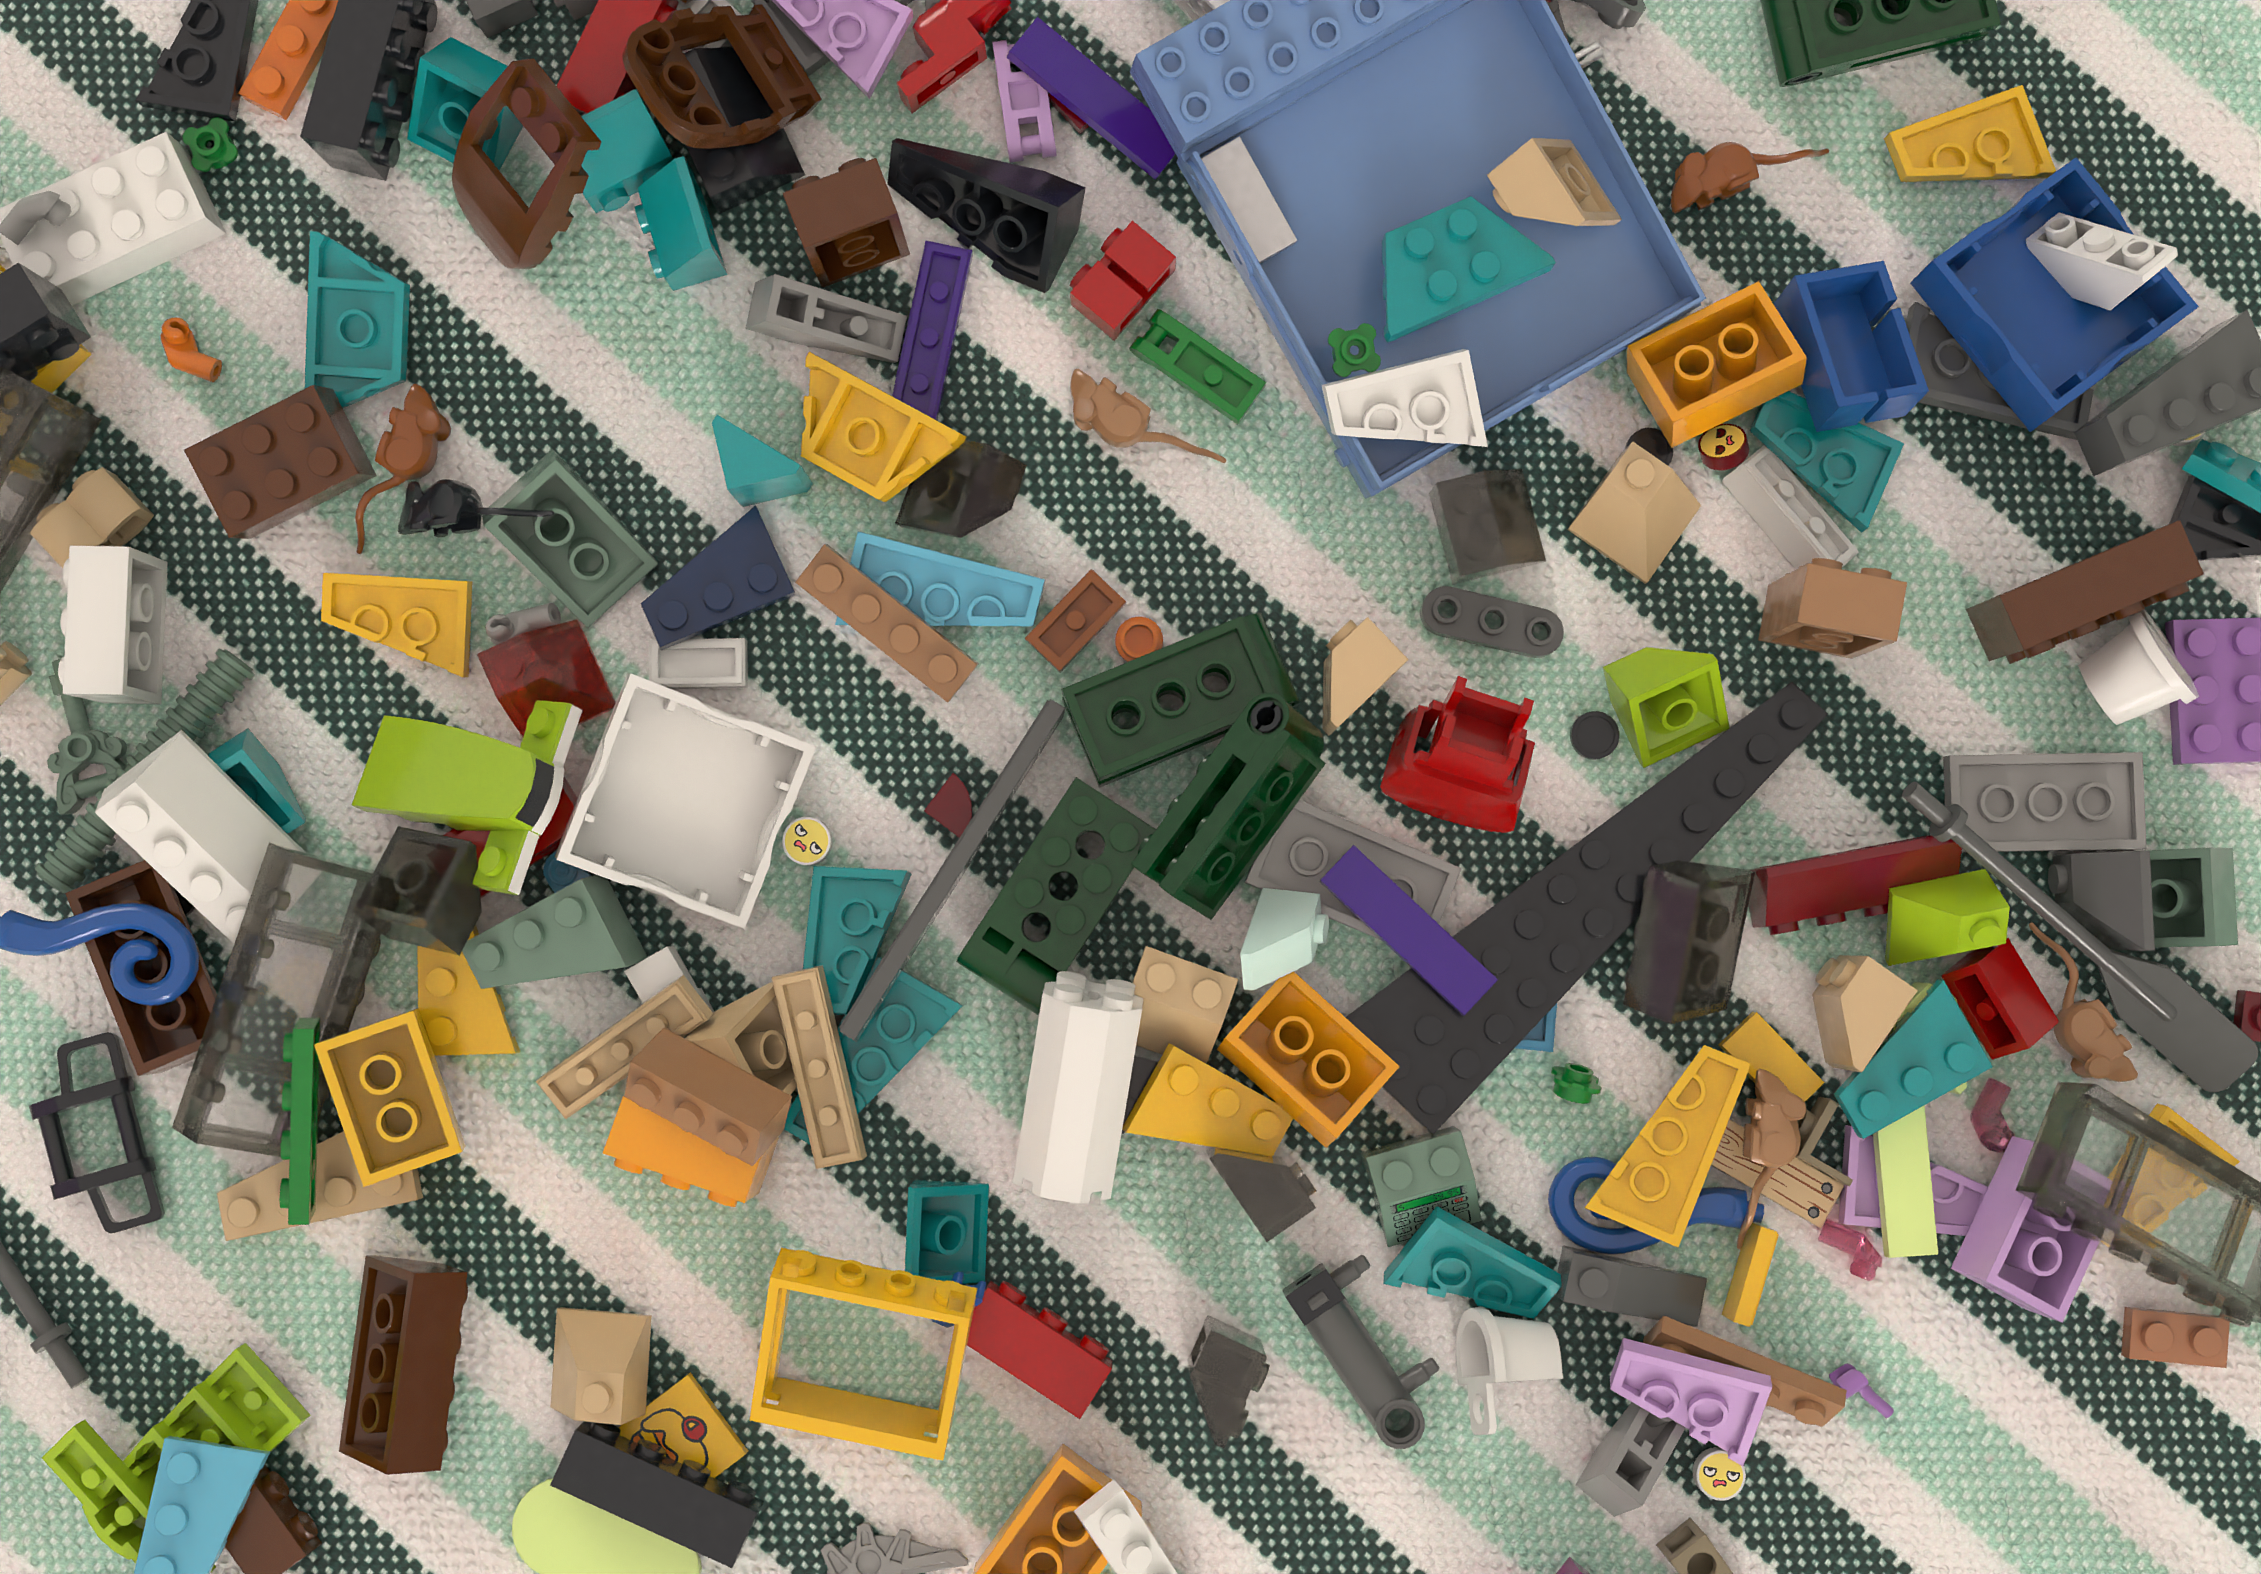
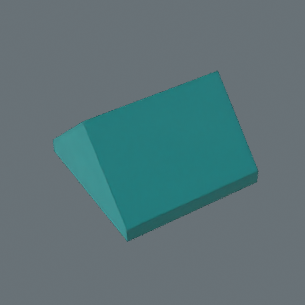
(754, 469)
(947, 1230)

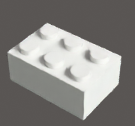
(113, 625)

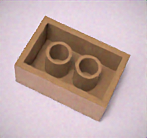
(1833, 609)

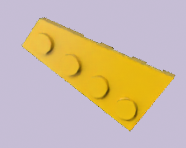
(1670, 1158)

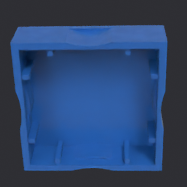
(2022, 323)

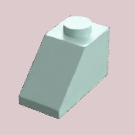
(1282, 936)

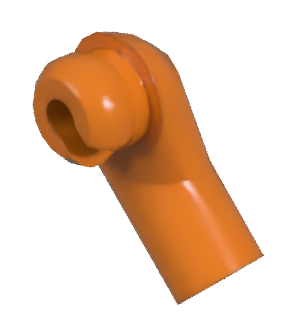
(183, 351)

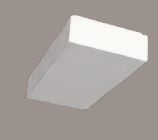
(700, 664)

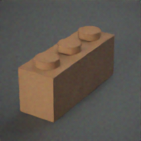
(707, 1096)

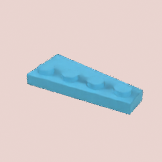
(948, 587)
(195, 1504)

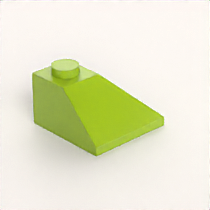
(1666, 700)
(1945, 917)

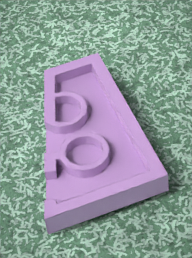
(852, 33)
(1954, 1195)
(1703, 1395)

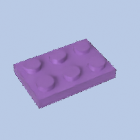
(2226, 671)

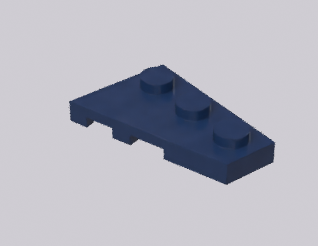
(720, 584)

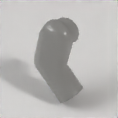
(32, 209)
(507, 626)

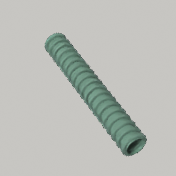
(191, 716)

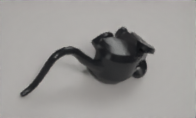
(449, 506)

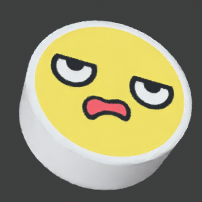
(807, 841)
(1718, 1475)

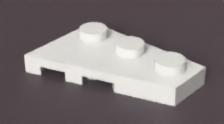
(1411, 401)

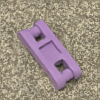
(1023, 103)

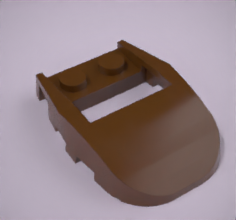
(678, 96)
(503, 221)

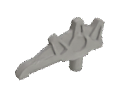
(888, 1555)

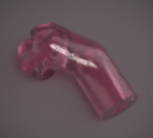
(1988, 1119)
(1855, 1243)

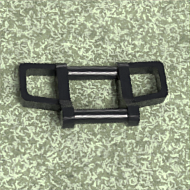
(130, 1132)

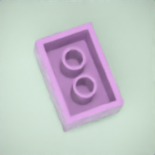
(2020, 1250)

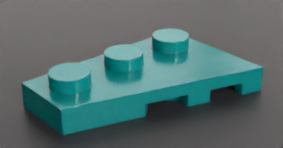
(1467, 1262)

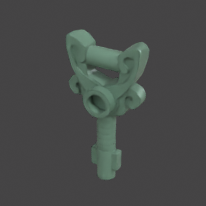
(79, 751)

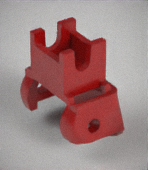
(1468, 762)

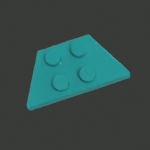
(1452, 263)
(354, 323)

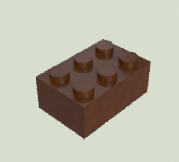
(847, 221)
(280, 462)

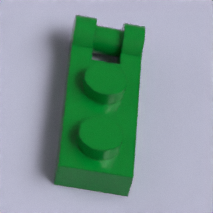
(1199, 367)

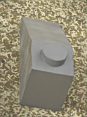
(824, 319)
(1629, 1460)

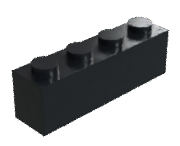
(658, 1491)

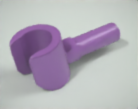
(1854, 1381)

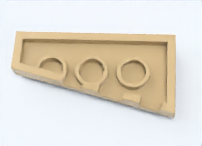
(254, 1203)

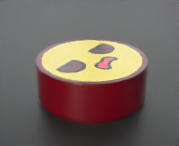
(1723, 447)

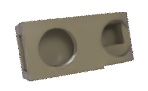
(1692, 1551)

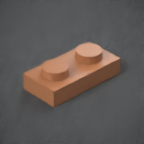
(2175, 1337)

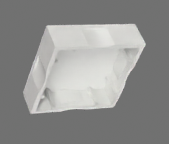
(684, 801)

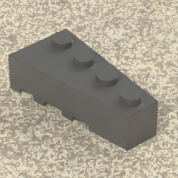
(2190, 395)

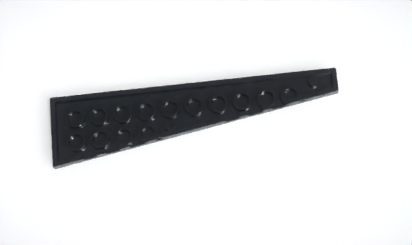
(1569, 915)

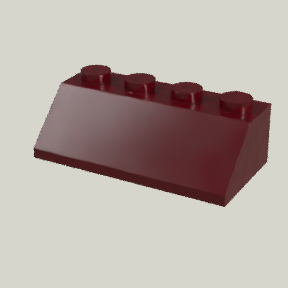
(1845, 882)

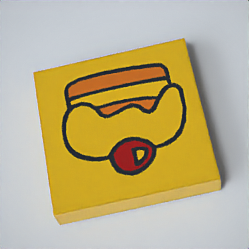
(688, 1428)

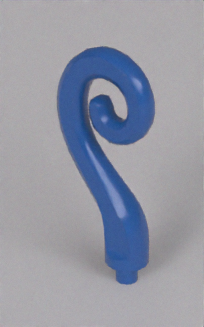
(39, 937)
(1714, 1206)

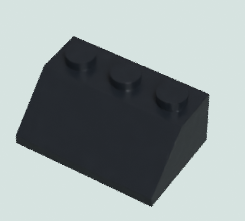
(747, 170)

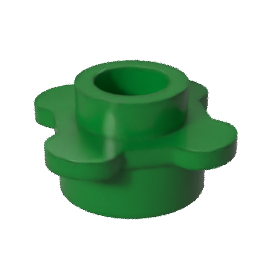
(216, 157)
(1341, 343)
(1575, 1083)

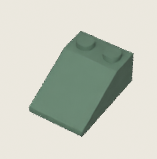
(580, 550)

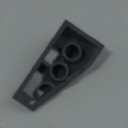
(1003, 209)

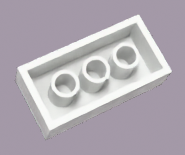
(121, 221)

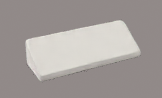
(1787, 511)

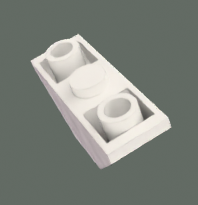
(2096, 260)

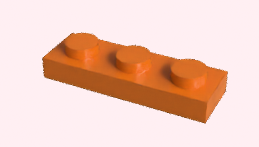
(289, 56)

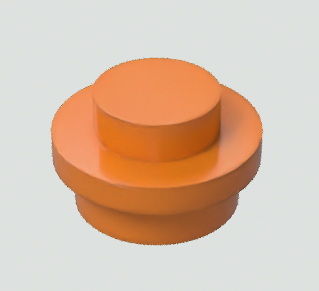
(1137, 638)

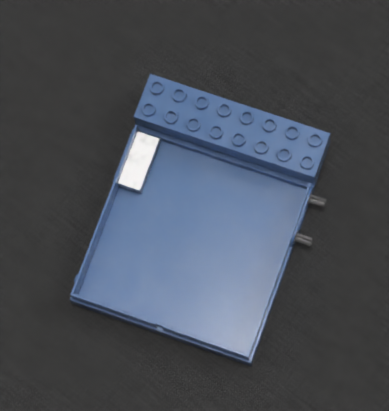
(1357, 116)

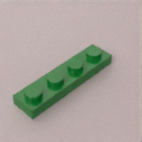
(300, 1142)

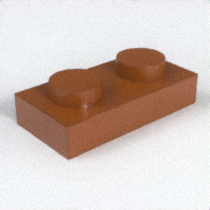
(1075, 620)

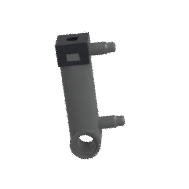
(1355, 1354)

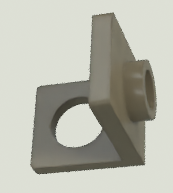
(1811, 1130)

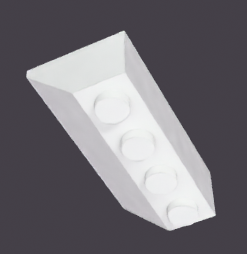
(194, 828)

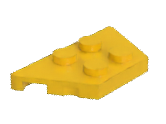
(868, 433)

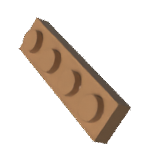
(886, 622)
(1792, 1391)

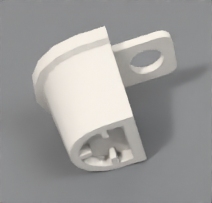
(2136, 672)
(1499, 1352)

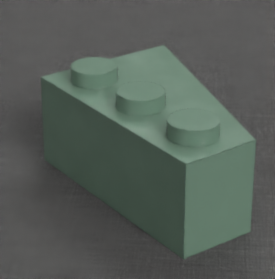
(557, 937)

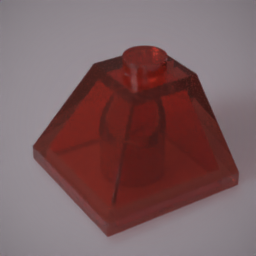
(547, 666)

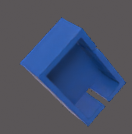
(1849, 366)

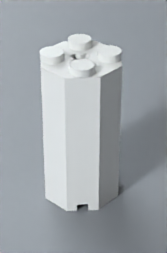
(1078, 1088)

